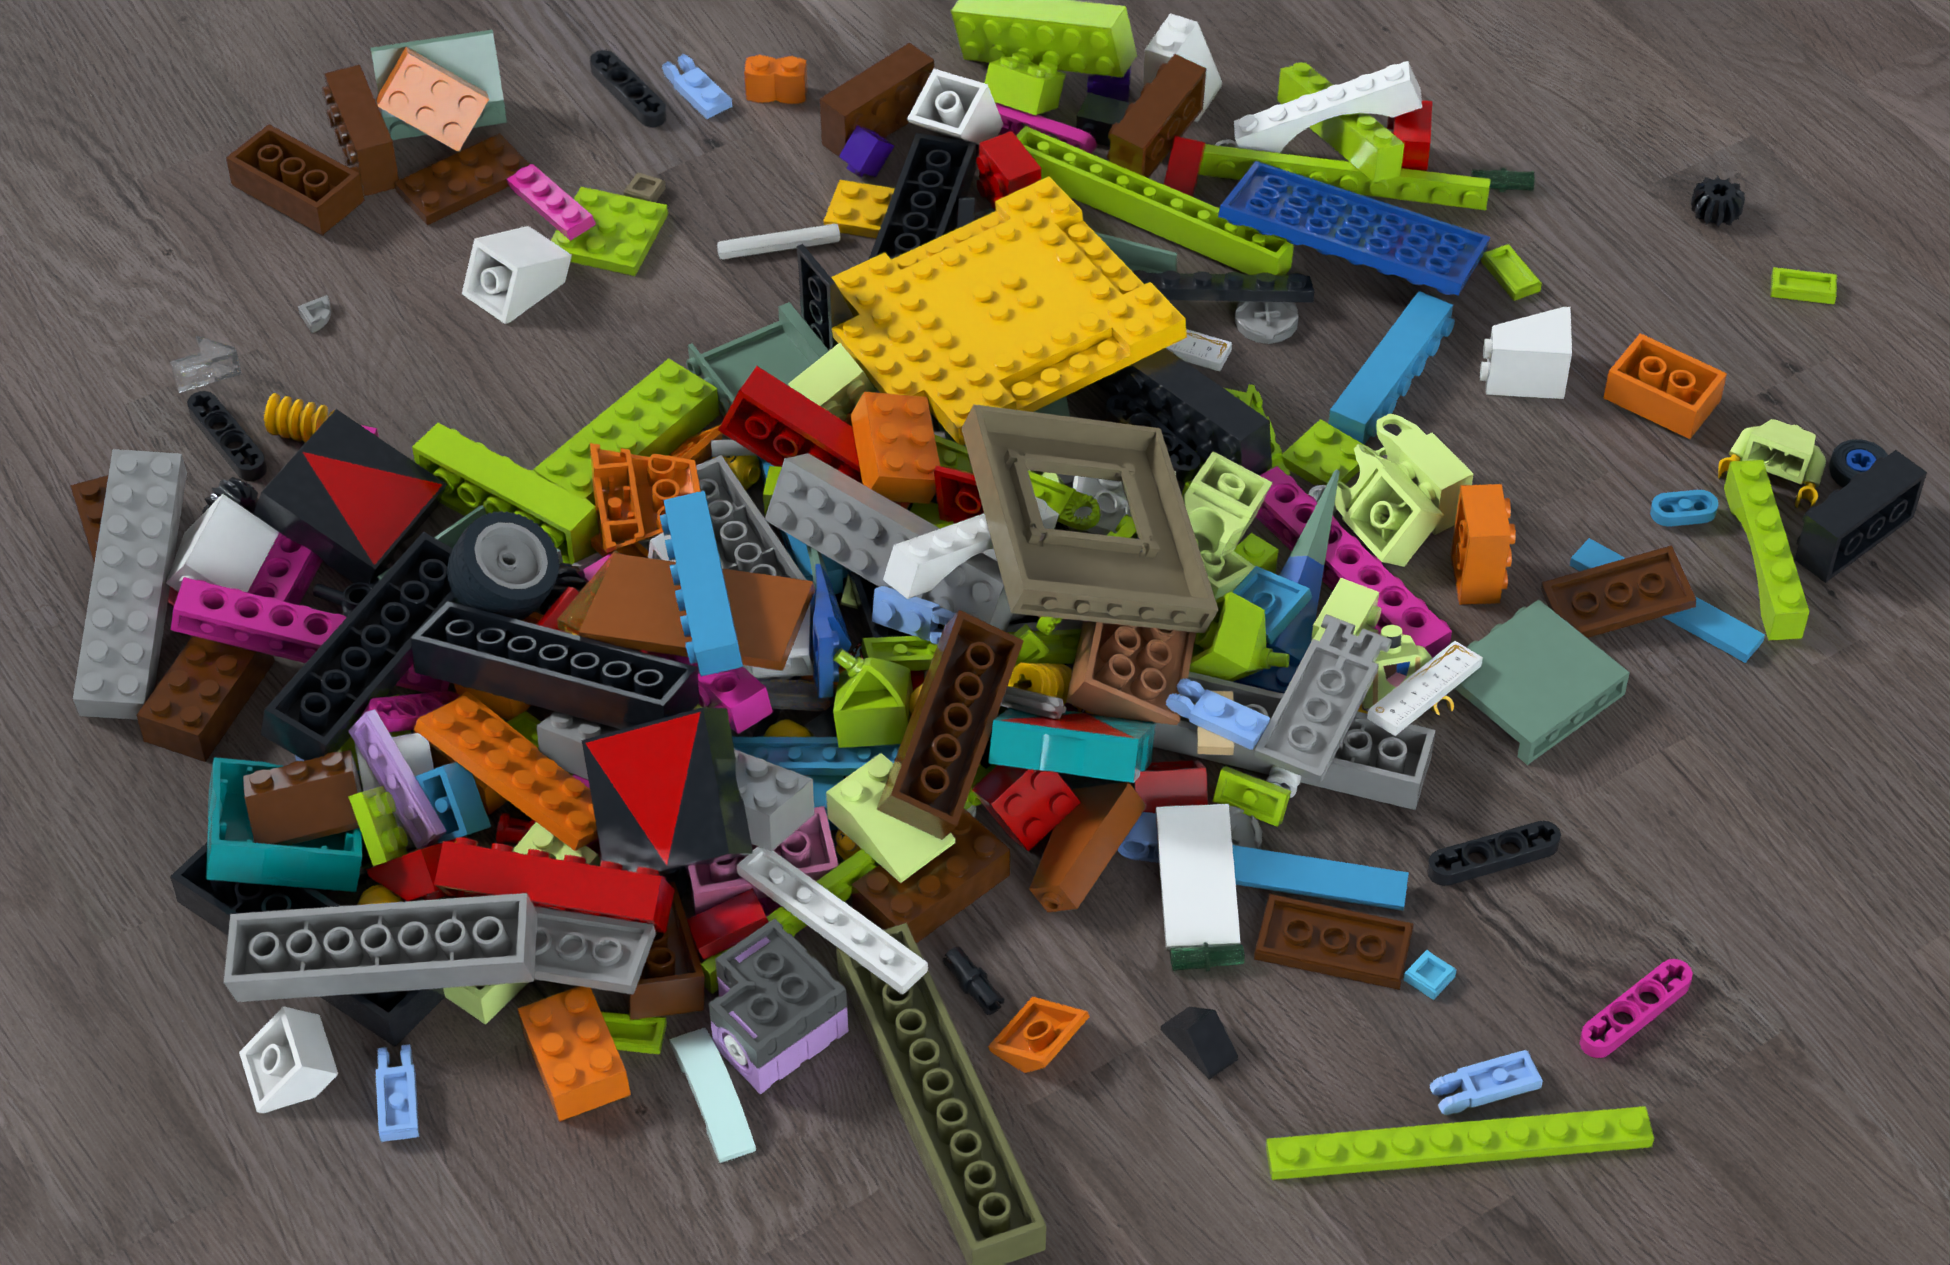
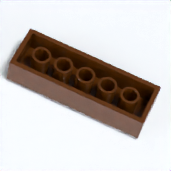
(950, 725)

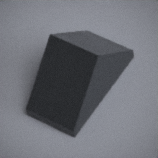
(1201, 1039)

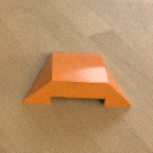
(632, 492)

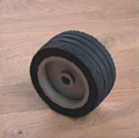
(503, 565)

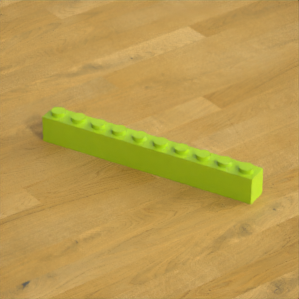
(1156, 207)

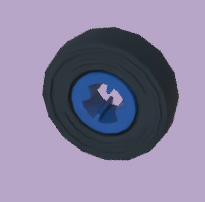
(1853, 458)

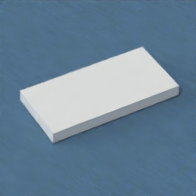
(1197, 875)

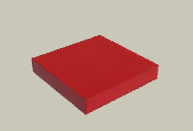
(727, 923)

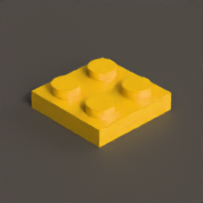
(858, 208)

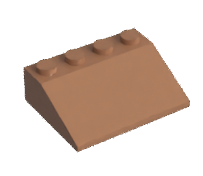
(1129, 671)

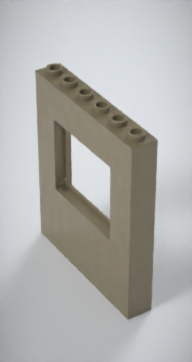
(1086, 572)

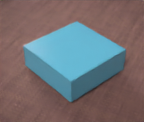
(1430, 974)

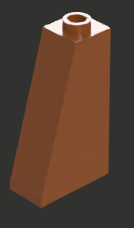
(1085, 844)

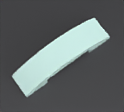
(714, 1094)

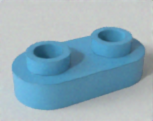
(1684, 508)

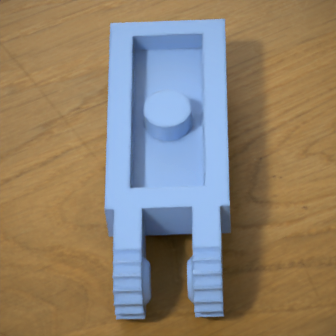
(697, 87)
(909, 615)
(1218, 714)
(1487, 1082)
(396, 1096)

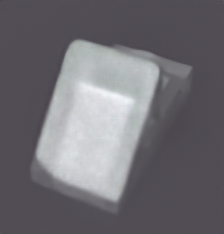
(211, 364)

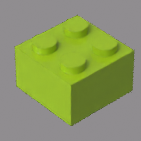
(1025, 84)

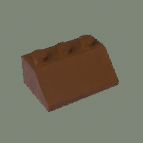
(303, 799)

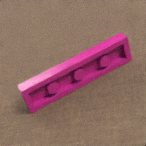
(551, 201)

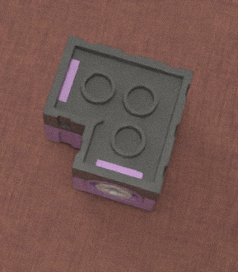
(774, 1006)

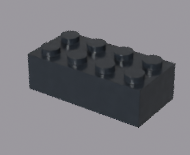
(1859, 515)

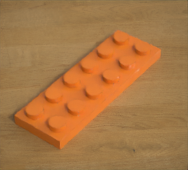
(513, 769)

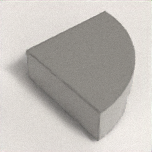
(316, 313)

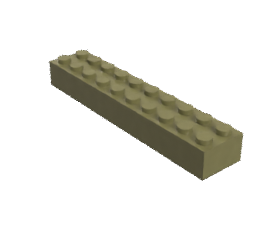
(946, 1114)

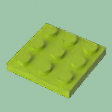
(621, 233)

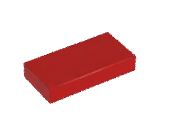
(1184, 165)

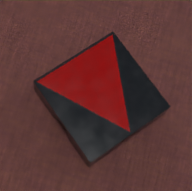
(350, 498)
(668, 793)

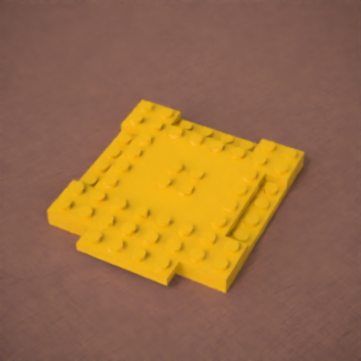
(1002, 311)

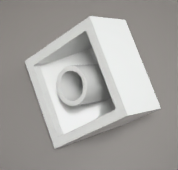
(288, 1060)

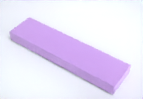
(396, 776)

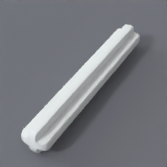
(778, 241)

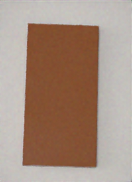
(641, 612)

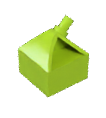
(1235, 642)
(871, 701)

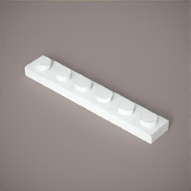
(833, 919)

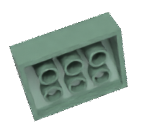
(465, 55)

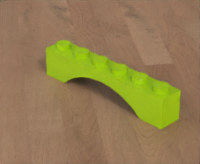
(1779, 586)

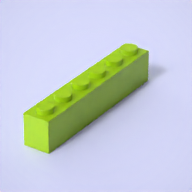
(1354, 136)

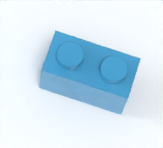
(455, 800)

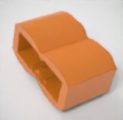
(776, 79)

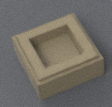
(645, 188)

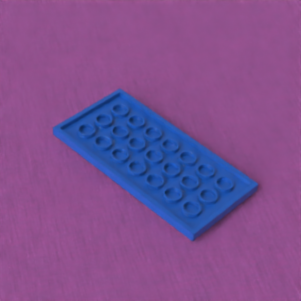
(1355, 228)

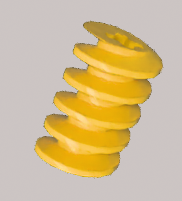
(293, 419)
(1042, 678)

